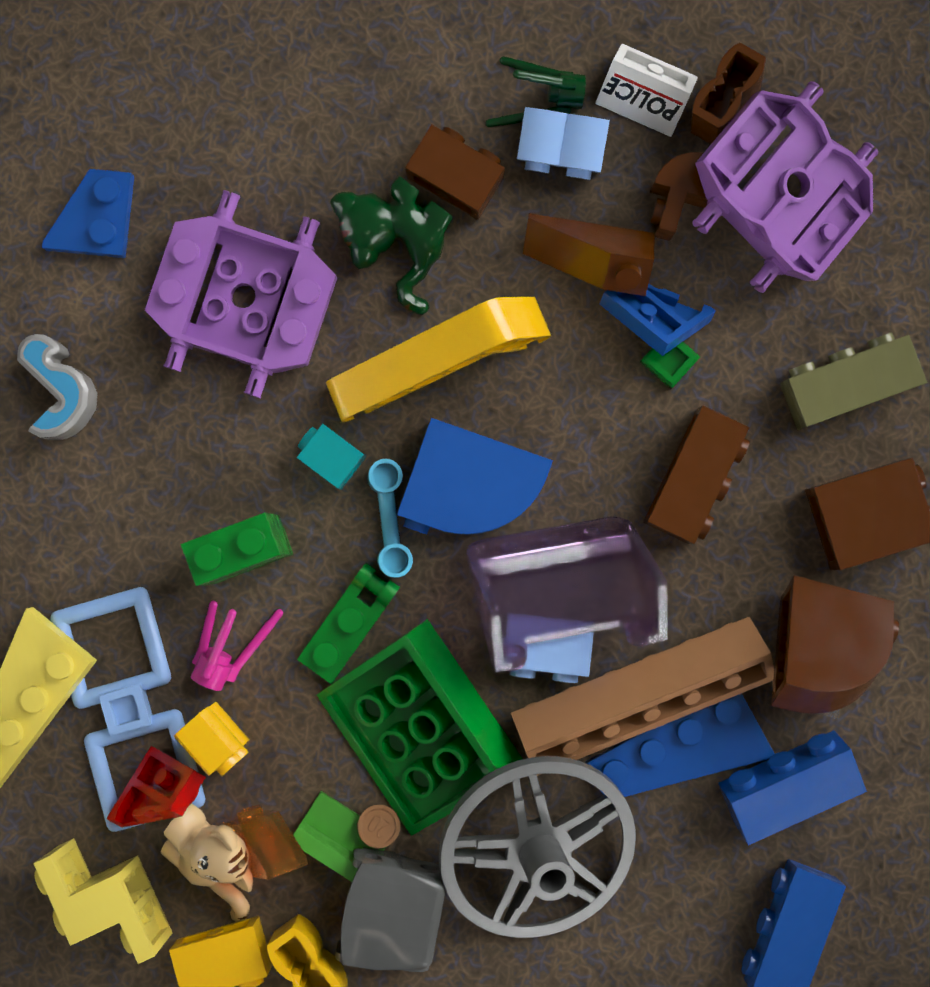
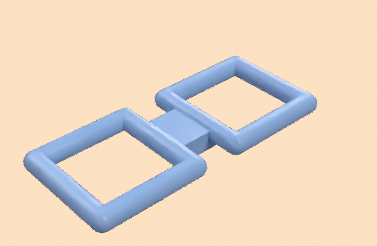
(126, 700)

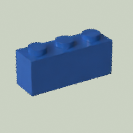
(792, 786)
(793, 927)

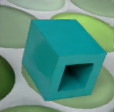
(330, 455)

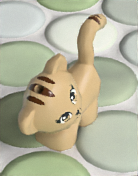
(210, 858)

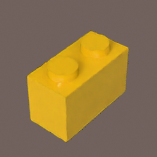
(223, 956)

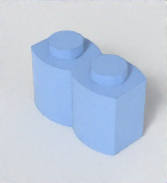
(563, 142)

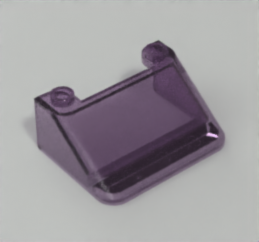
(566, 585)

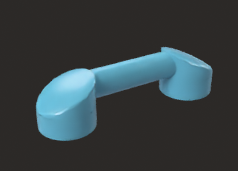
(381, 479)

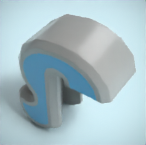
(67, 384)

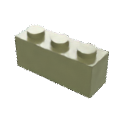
(852, 380)

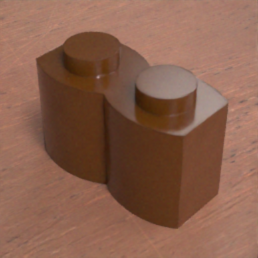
(719, 101)

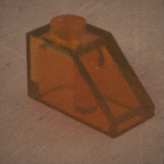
(268, 841)

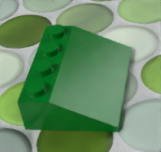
(418, 726)

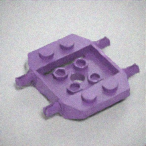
(790, 232)
(244, 260)

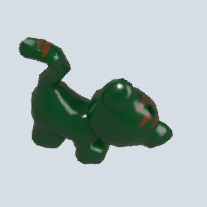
(373, 224)

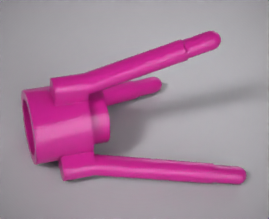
(212, 663)

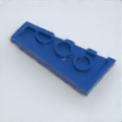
(686, 748)

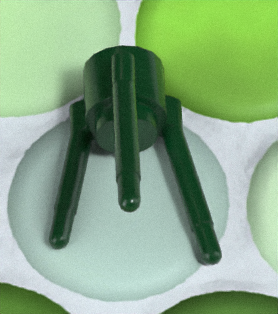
(564, 88)

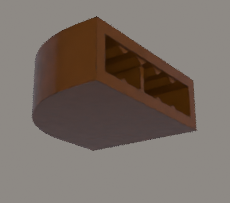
(829, 645)

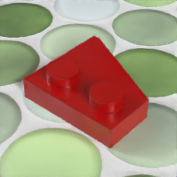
(156, 791)

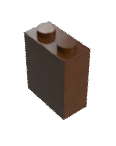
(871, 513)

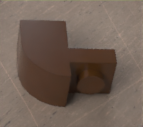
(679, 184)

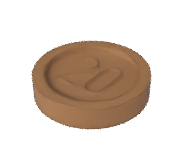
(378, 826)

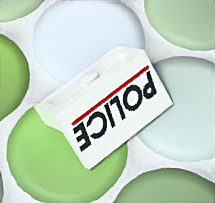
(646, 90)

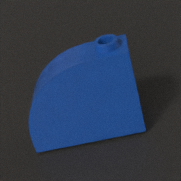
(469, 482)

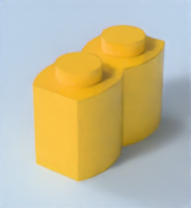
(213, 740)
(300, 957)

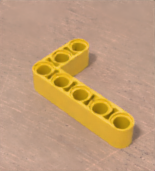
(483, 330)

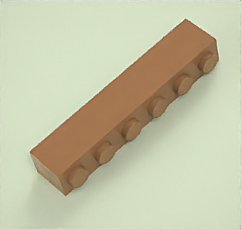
(646, 693)

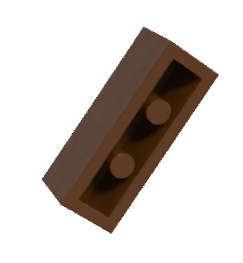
(698, 476)

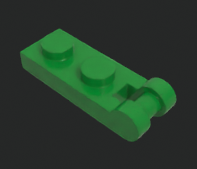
(347, 625)

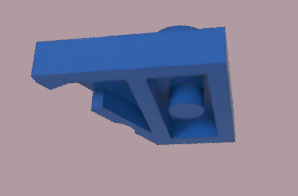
(95, 216)
(657, 316)

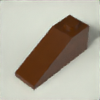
(593, 252)

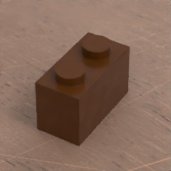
(455, 170)

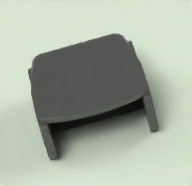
(391, 912)

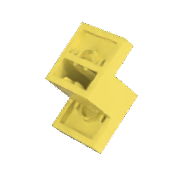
(94, 903)

